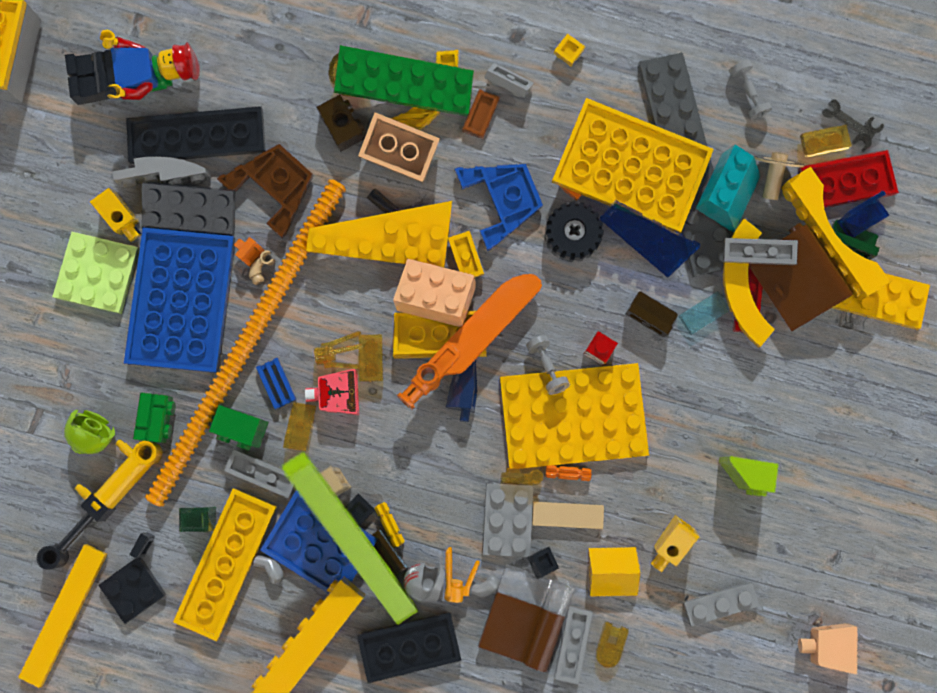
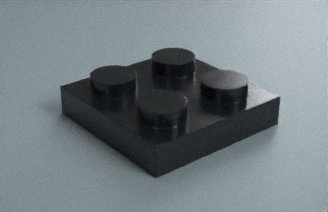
(132, 590)

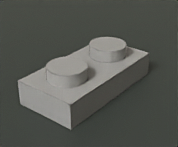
(504, 78)

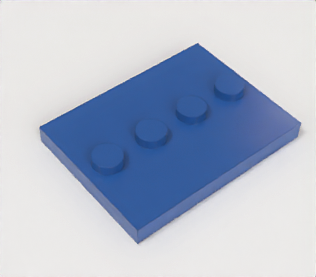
(307, 547)

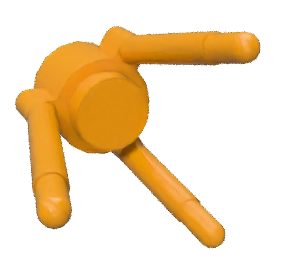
(454, 588)

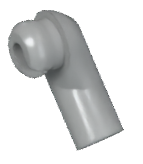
(486, 588)

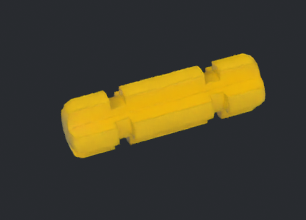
(389, 524)

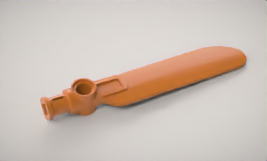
(473, 336)

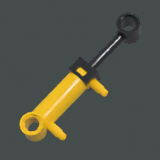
(103, 502)

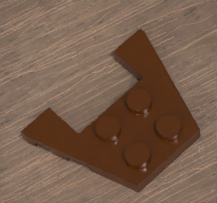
(280, 177)

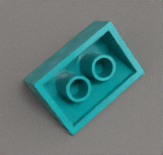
(730, 187)

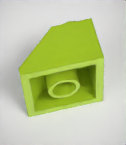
(751, 475)

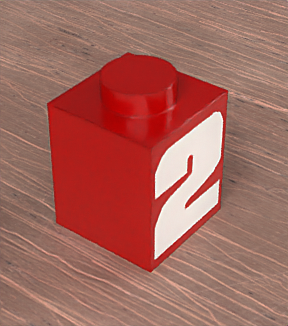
(600, 348)

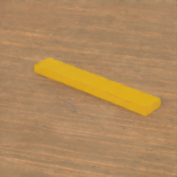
(62, 616)

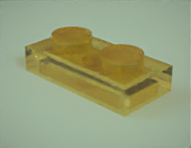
(825, 140)
(371, 358)

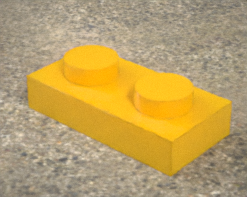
(465, 254)

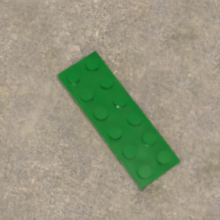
(403, 81)

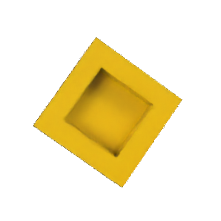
(569, 50)

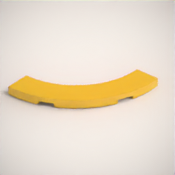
(418, 117)
(739, 295)

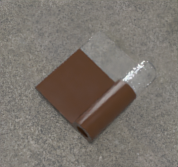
(526, 617)

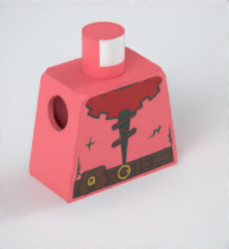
(336, 392)

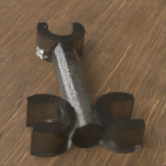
(866, 131)

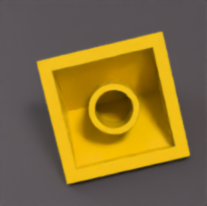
(613, 571)

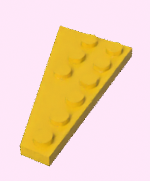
(388, 237)

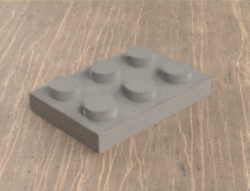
(508, 520)

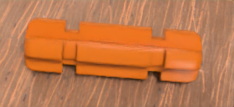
(568, 473)

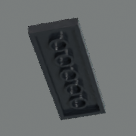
(197, 134)

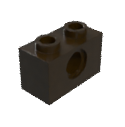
(331, 113)

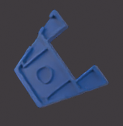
(511, 194)

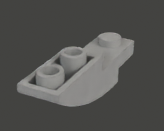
(165, 169)

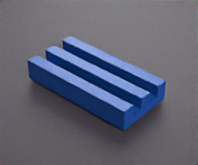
(268, 365)

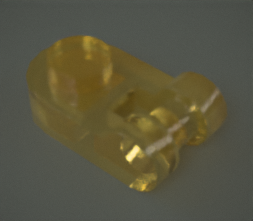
(513, 476)
(608, 653)

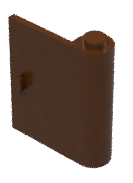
(804, 288)

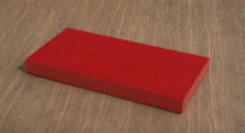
(855, 178)

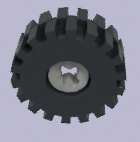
(574, 246)

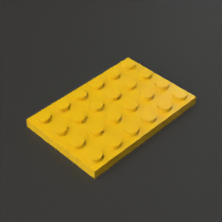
(633, 163)
(587, 422)

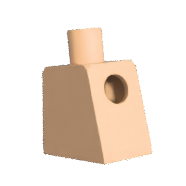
(832, 647)

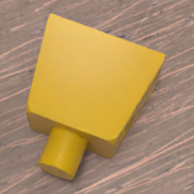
(676, 534)

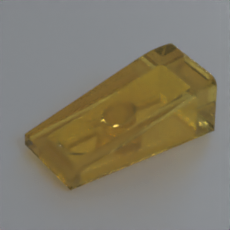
(300, 427)

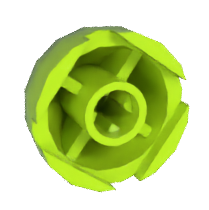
(87, 432)

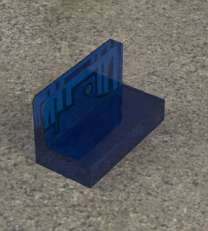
(864, 216)

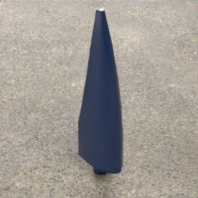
(463, 392)

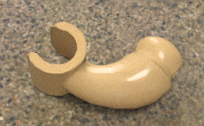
(255, 272)

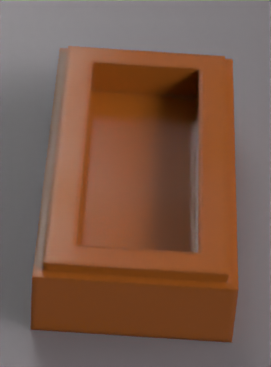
(481, 114)

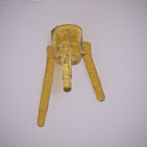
(326, 353)

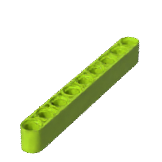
(349, 537)

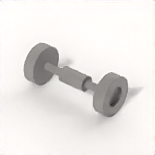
(740, 70)
(537, 345)

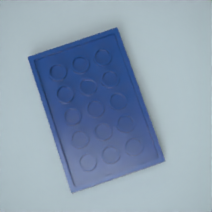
(179, 300)

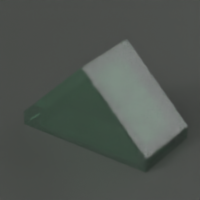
(197, 519)

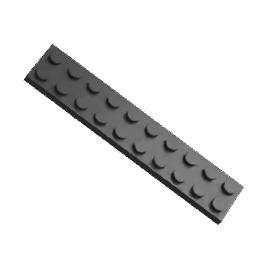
(675, 110)

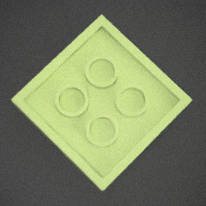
(96, 272)

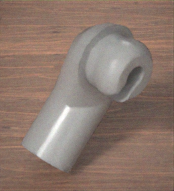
(271, 566)

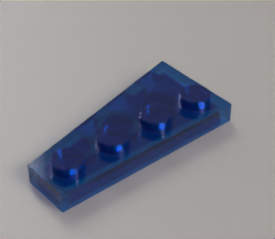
(656, 243)

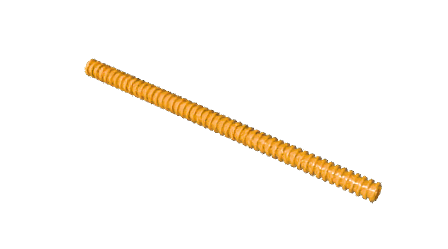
(243, 347)

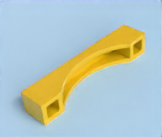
(859, 273)

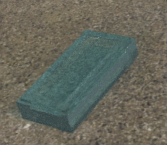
(704, 313)

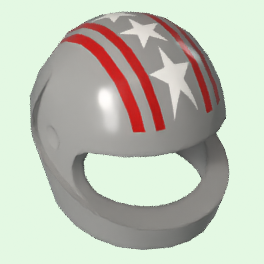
(424, 582)

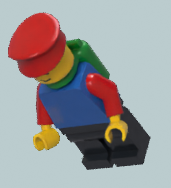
(127, 70)

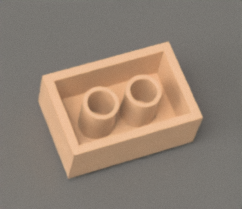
(399, 147)
(434, 293)

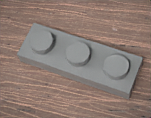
(760, 251)
(259, 473)
(721, 604)
(573, 645)

